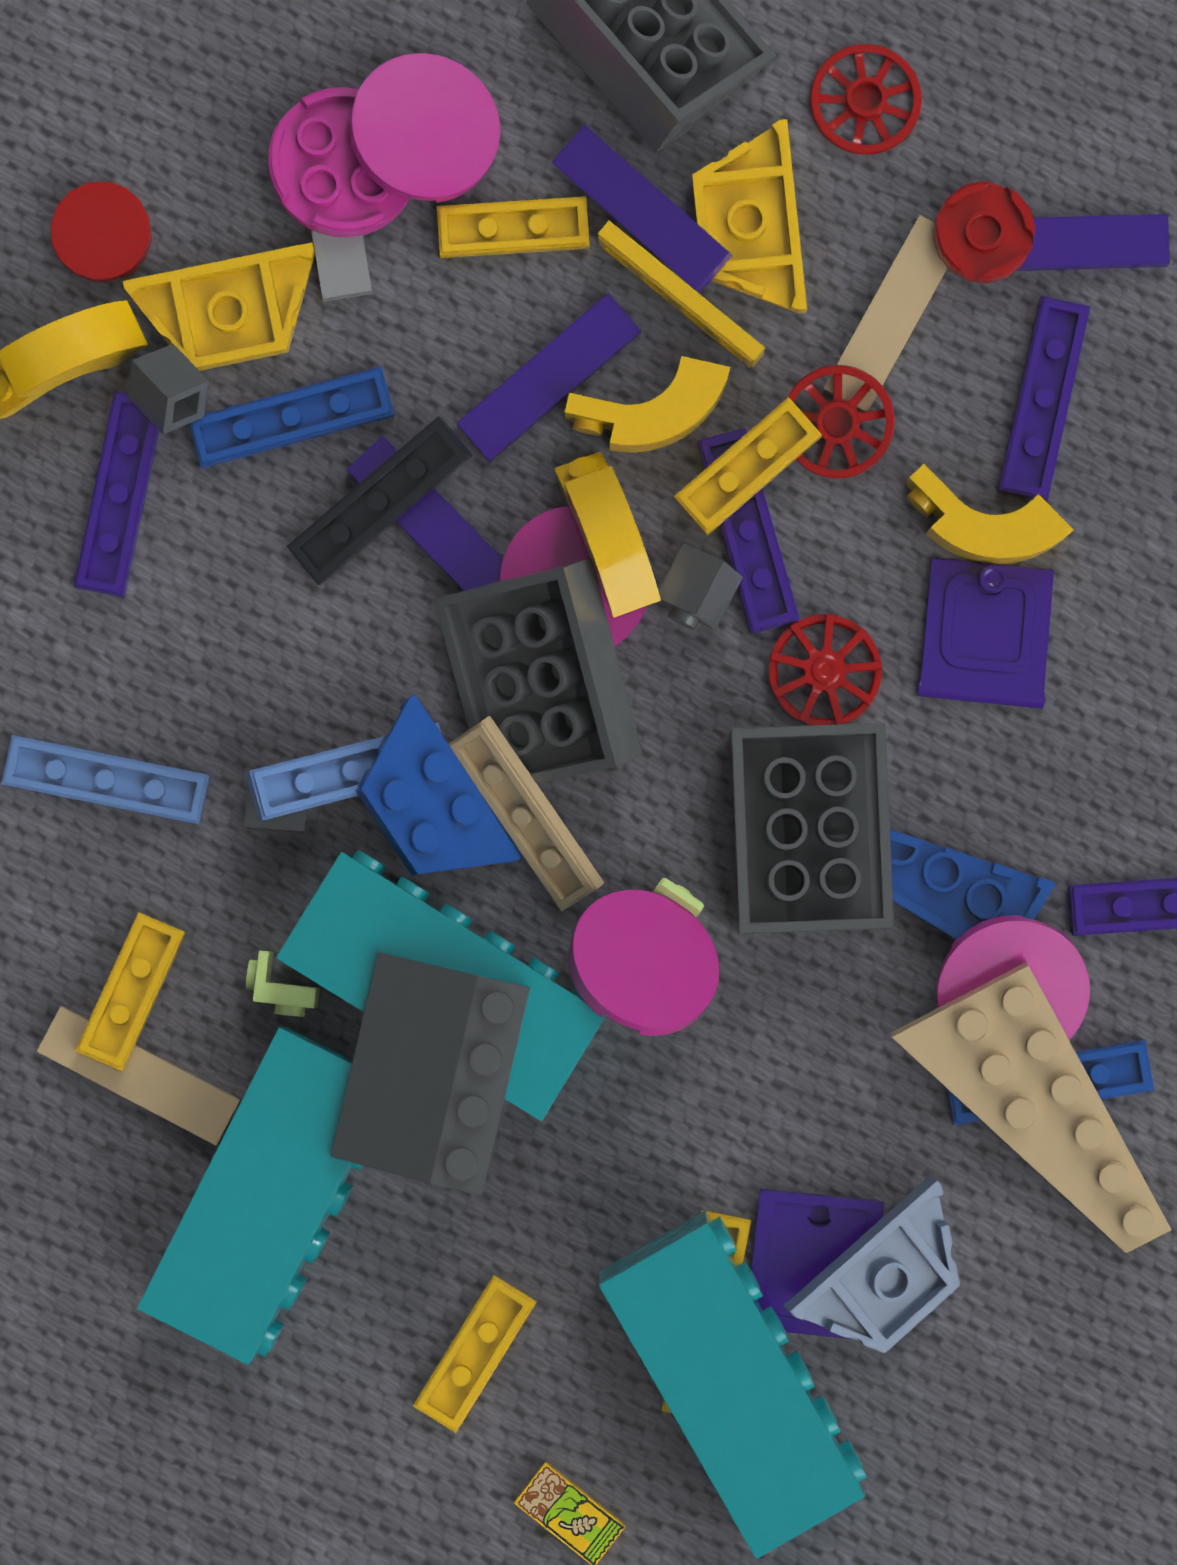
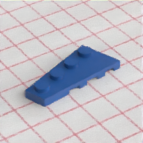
(959, 889)

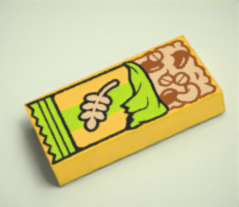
(569, 1513)

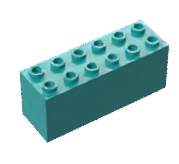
(367, 914)
(259, 1204)
(733, 1383)

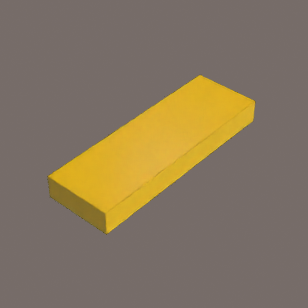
(513, 227)
(747, 466)
(130, 992)
(474, 1353)

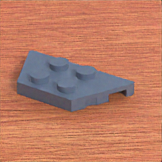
(886, 1276)

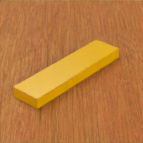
(680, 295)

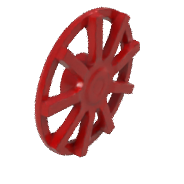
(865, 100)
(840, 420)
(825, 670)

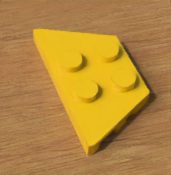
(752, 213)
(228, 307)

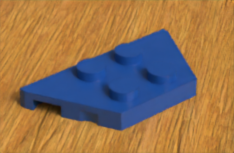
(430, 801)

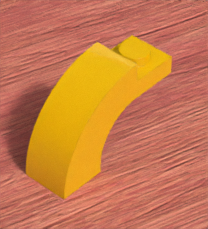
(65, 350)
(657, 421)
(609, 533)
(985, 536)

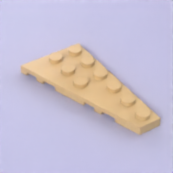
(1024, 1080)

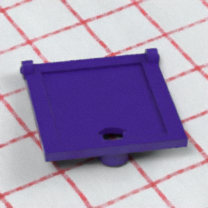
(986, 643)
(794, 1251)

